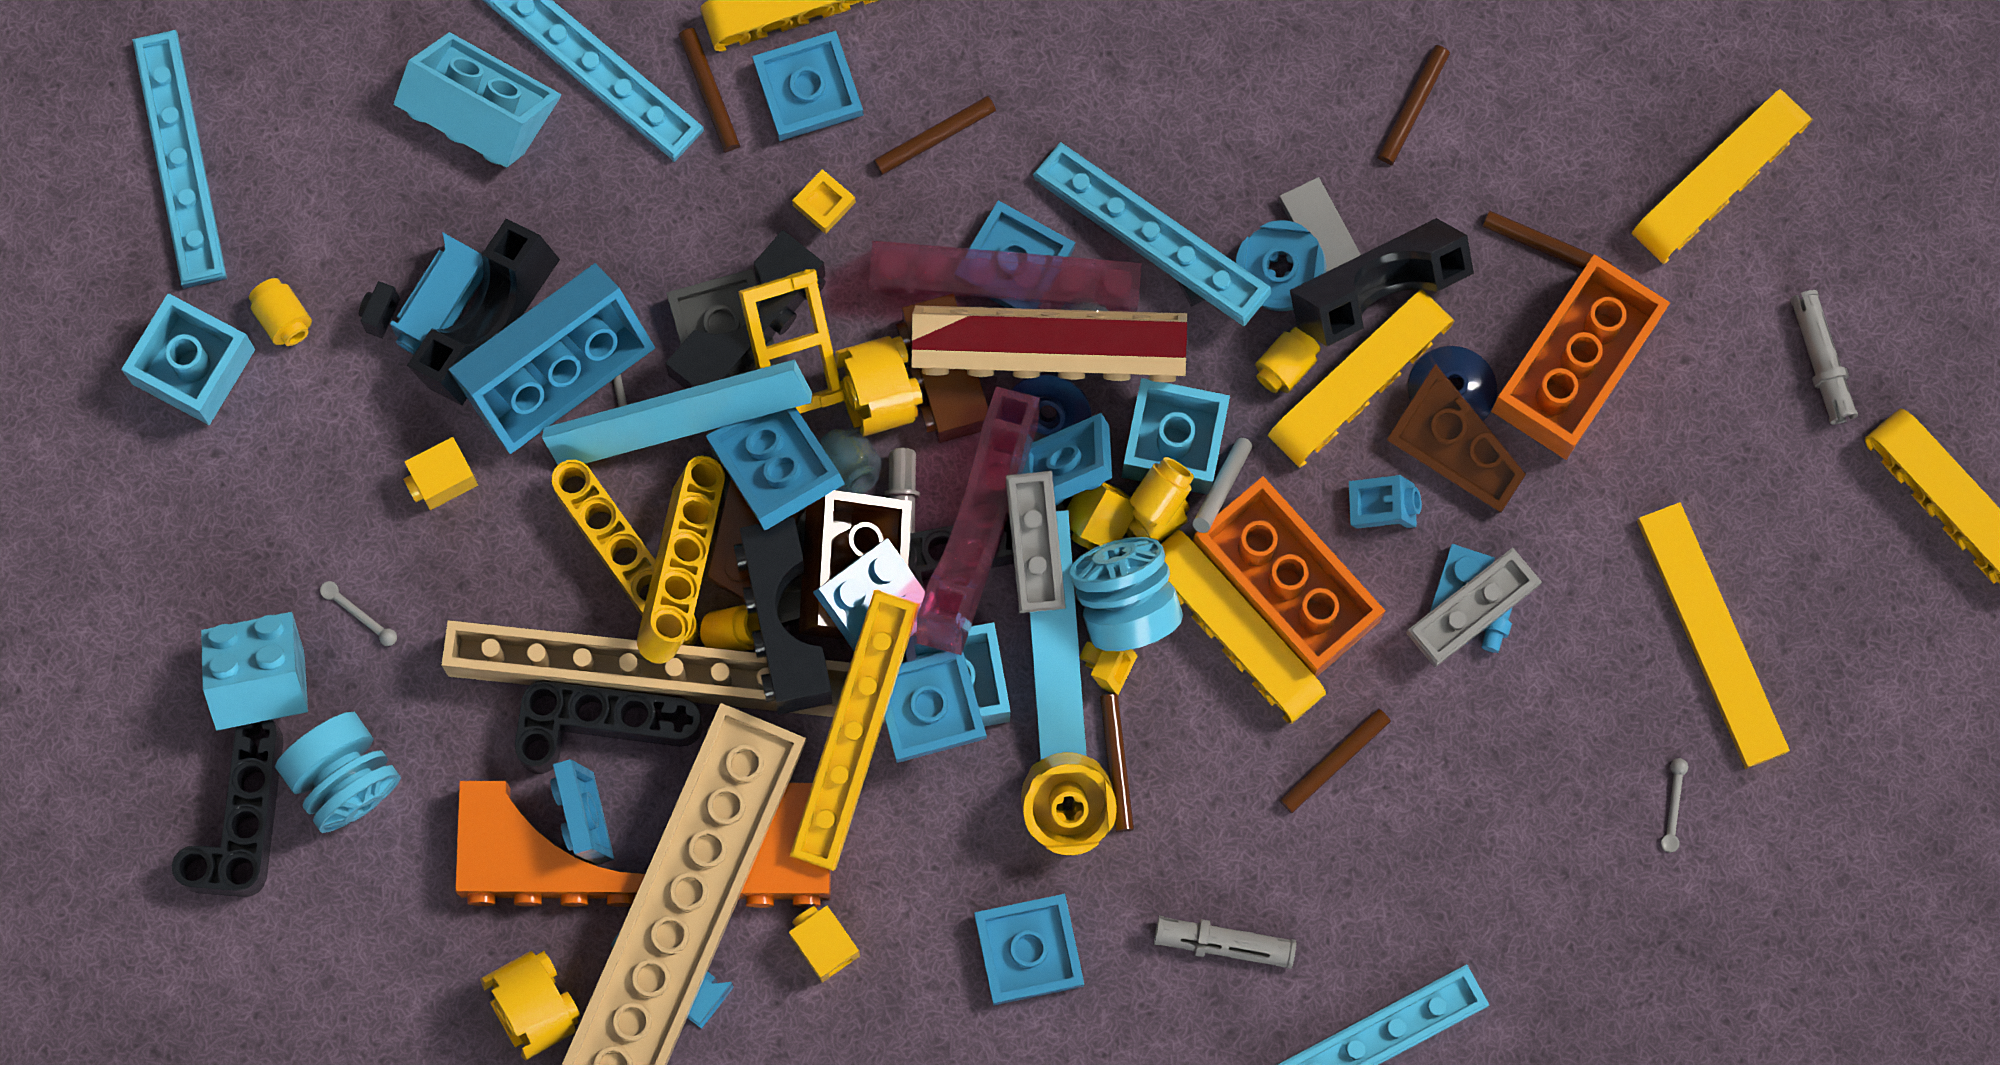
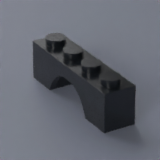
(1423, 259)
(513, 273)
(718, 356)
(796, 669)

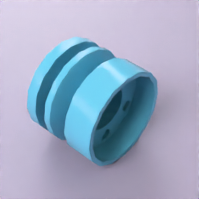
(1126, 594)
(333, 766)

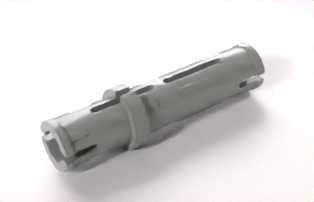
(1828, 371)
(1225, 942)

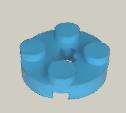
(1278, 239)

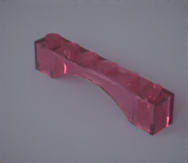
(1003, 275)
(968, 556)

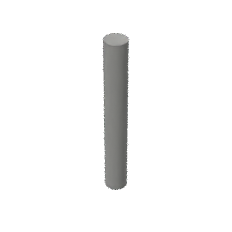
(1222, 485)

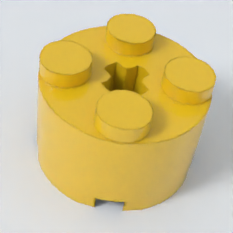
(878, 385)
(1091, 813)
(531, 1004)

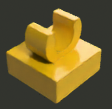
(824, 201)
(1108, 667)

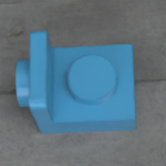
(1384, 502)

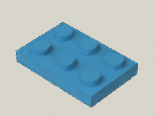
(775, 464)

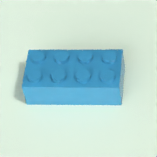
(552, 358)

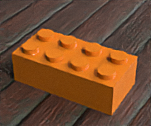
(1580, 357)
(1289, 576)

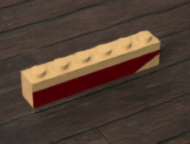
(1049, 342)

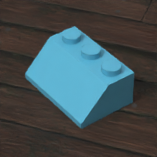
(475, 99)

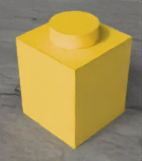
(439, 474)
(1099, 515)
(823, 942)

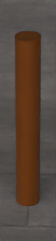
(709, 89)
(1413, 105)
(934, 135)
(1538, 240)
(1335, 760)
(1116, 761)

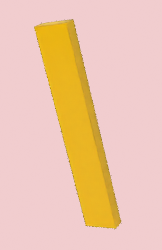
(1713, 635)
(854, 729)

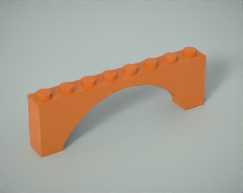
(510, 859)

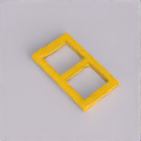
(820, 337)

